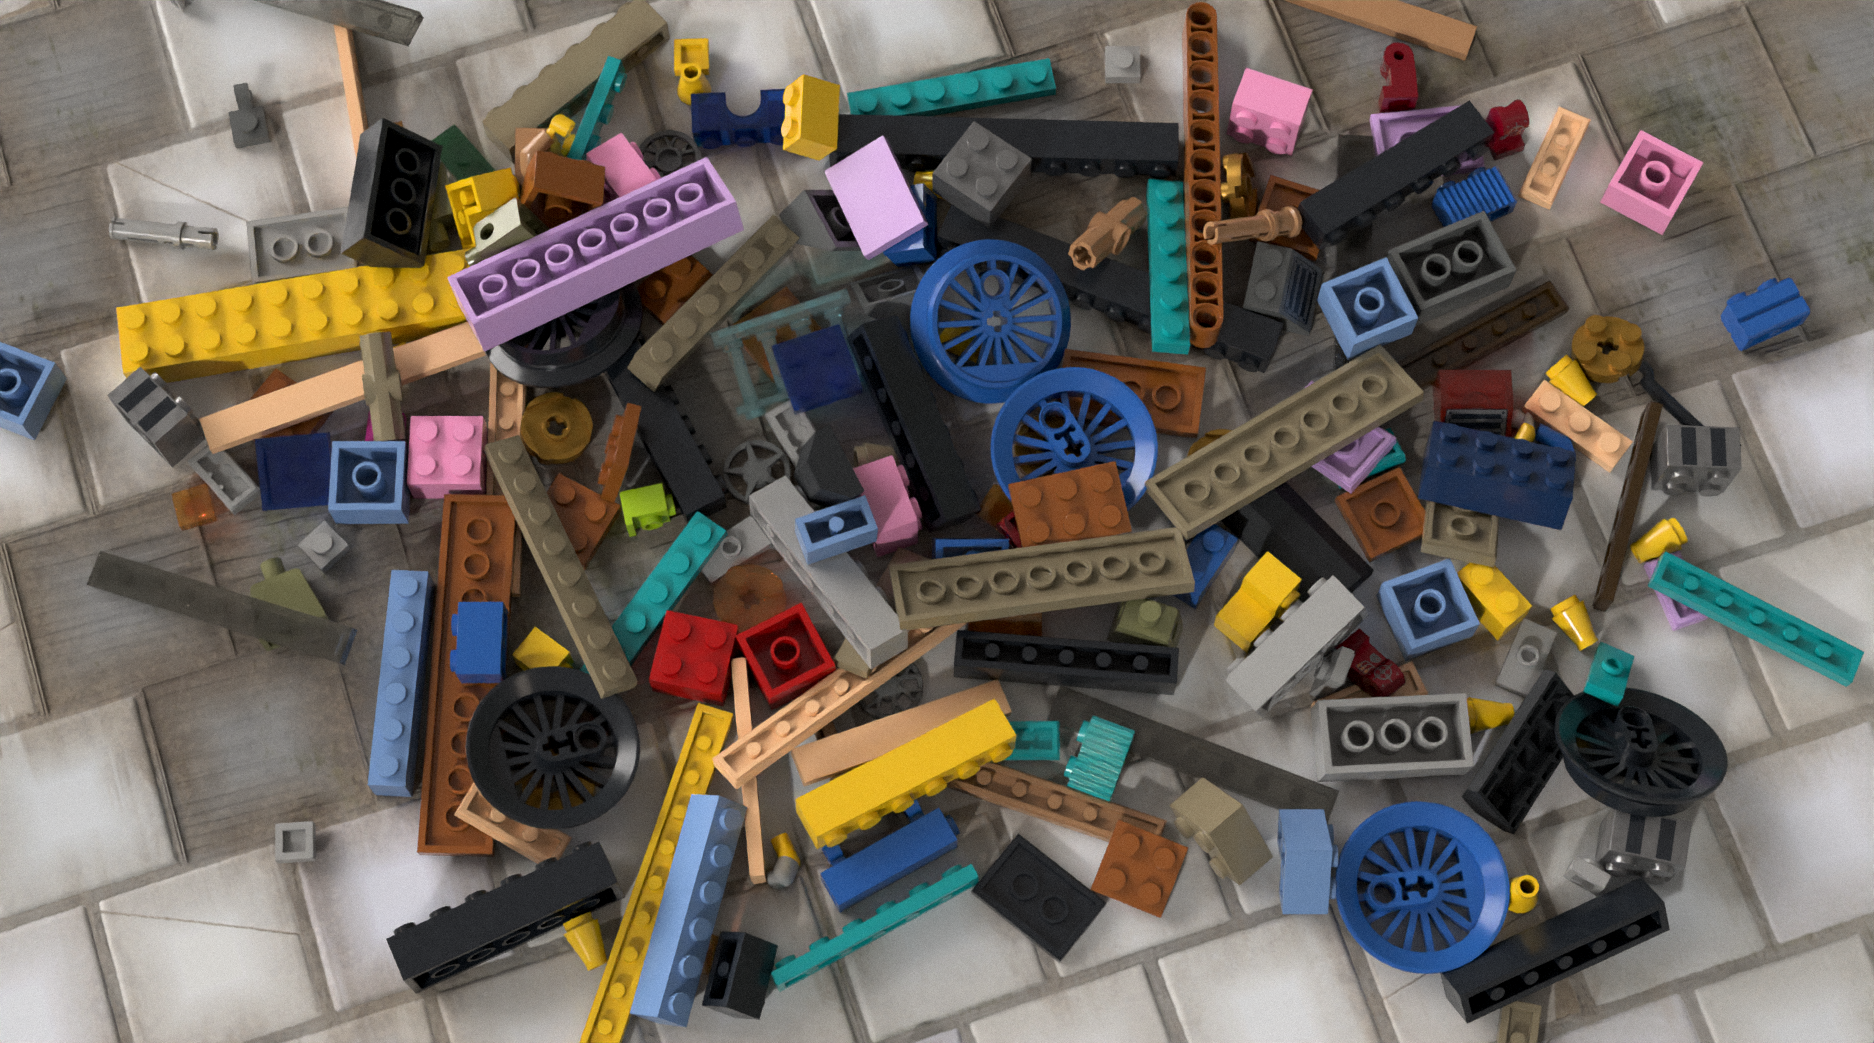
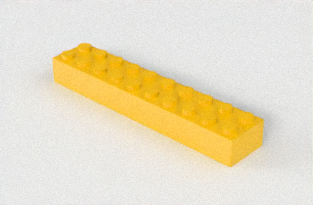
(288, 319)

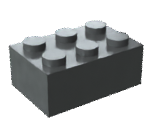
(1452, 267)

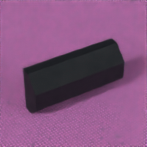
(825, 470)
(1298, 539)
(1521, 758)

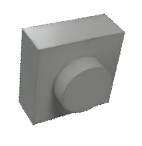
(1122, 64)
(324, 547)
(295, 842)
(1588, 875)

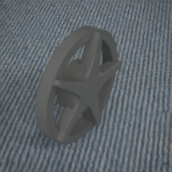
(755, 471)

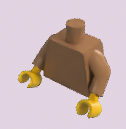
(541, 139)

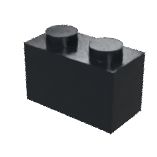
(740, 975)

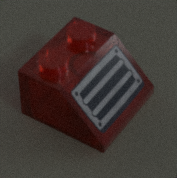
(1475, 399)

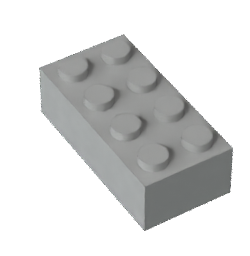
(1296, 645)
(1391, 737)

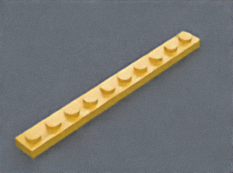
(692, 775)

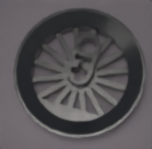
(607, 333)
(1631, 741)
(492, 770)

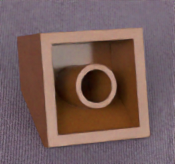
(561, 187)

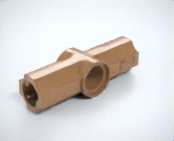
(1107, 233)

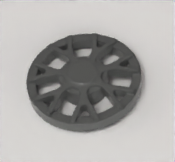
(668, 158)
(892, 691)

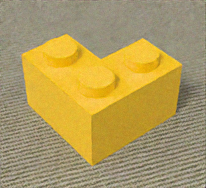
(479, 197)
(1262, 599)

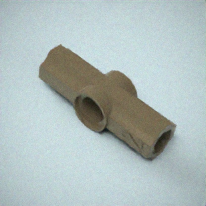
(382, 387)

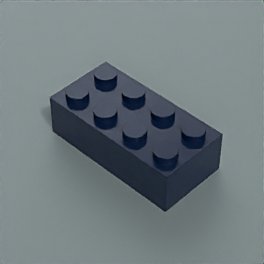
(1497, 475)

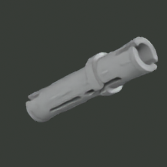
(176, 234)

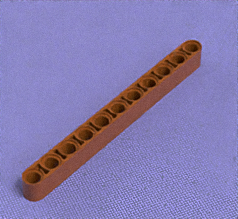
(1197, 184)

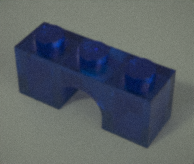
(717, 126)

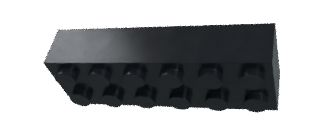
(504, 917)

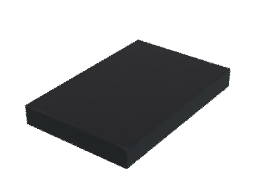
(1038, 898)

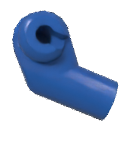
(1550, 437)

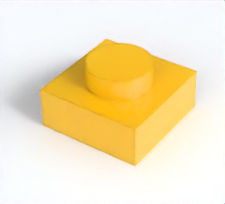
(691, 51)

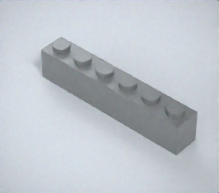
(835, 582)

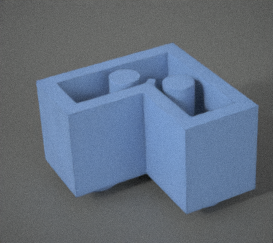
(1306, 861)

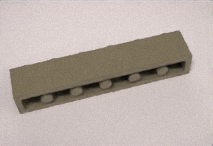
(571, 81)
(713, 303)

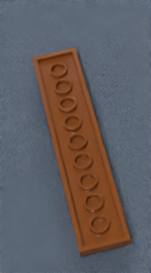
(473, 567)

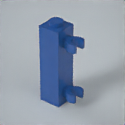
(889, 858)

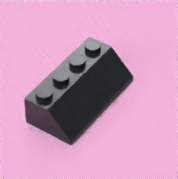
(391, 197)

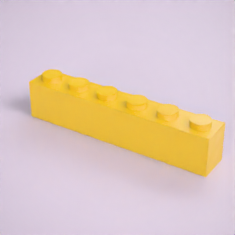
(906, 774)

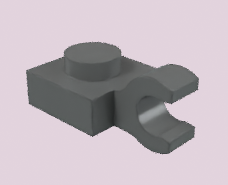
(249, 122)

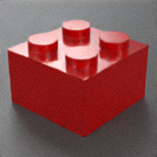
(785, 655)
(694, 658)

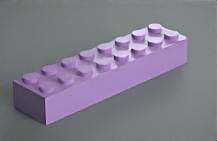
(596, 253)

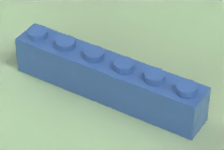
(401, 683)
(688, 910)

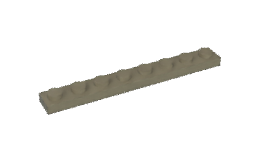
(560, 567)

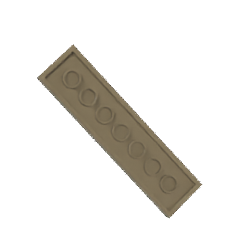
(1283, 441)
(1041, 578)

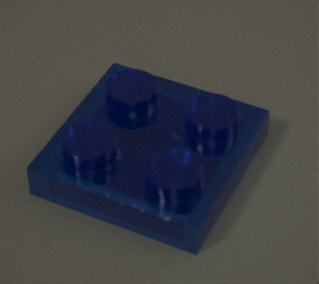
(817, 369)
(294, 470)

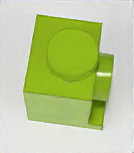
(646, 508)

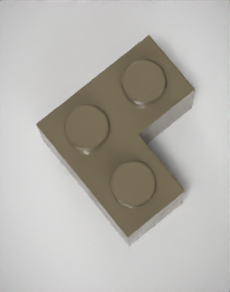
(1222, 830)

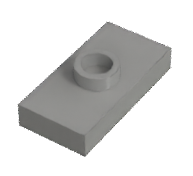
(790, 429)
(225, 478)
(739, 547)
(1526, 658)
(1331, 672)

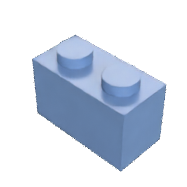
(836, 529)

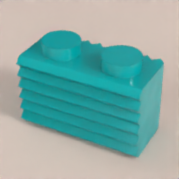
(1100, 757)

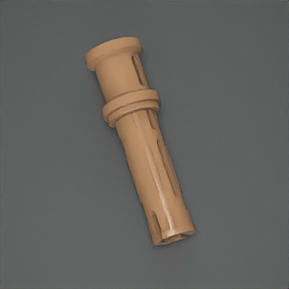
(1264, 225)

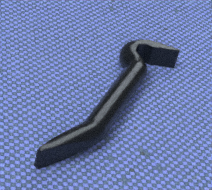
(1659, 394)

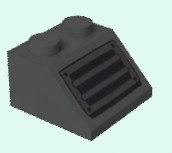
(1283, 287)

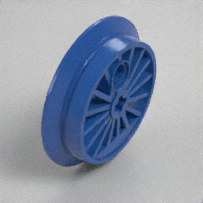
(998, 381)
(1090, 386)
(1481, 875)

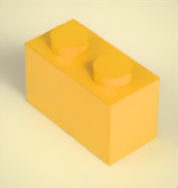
(811, 117)
(1493, 598)

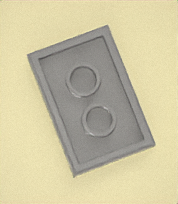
(297, 245)

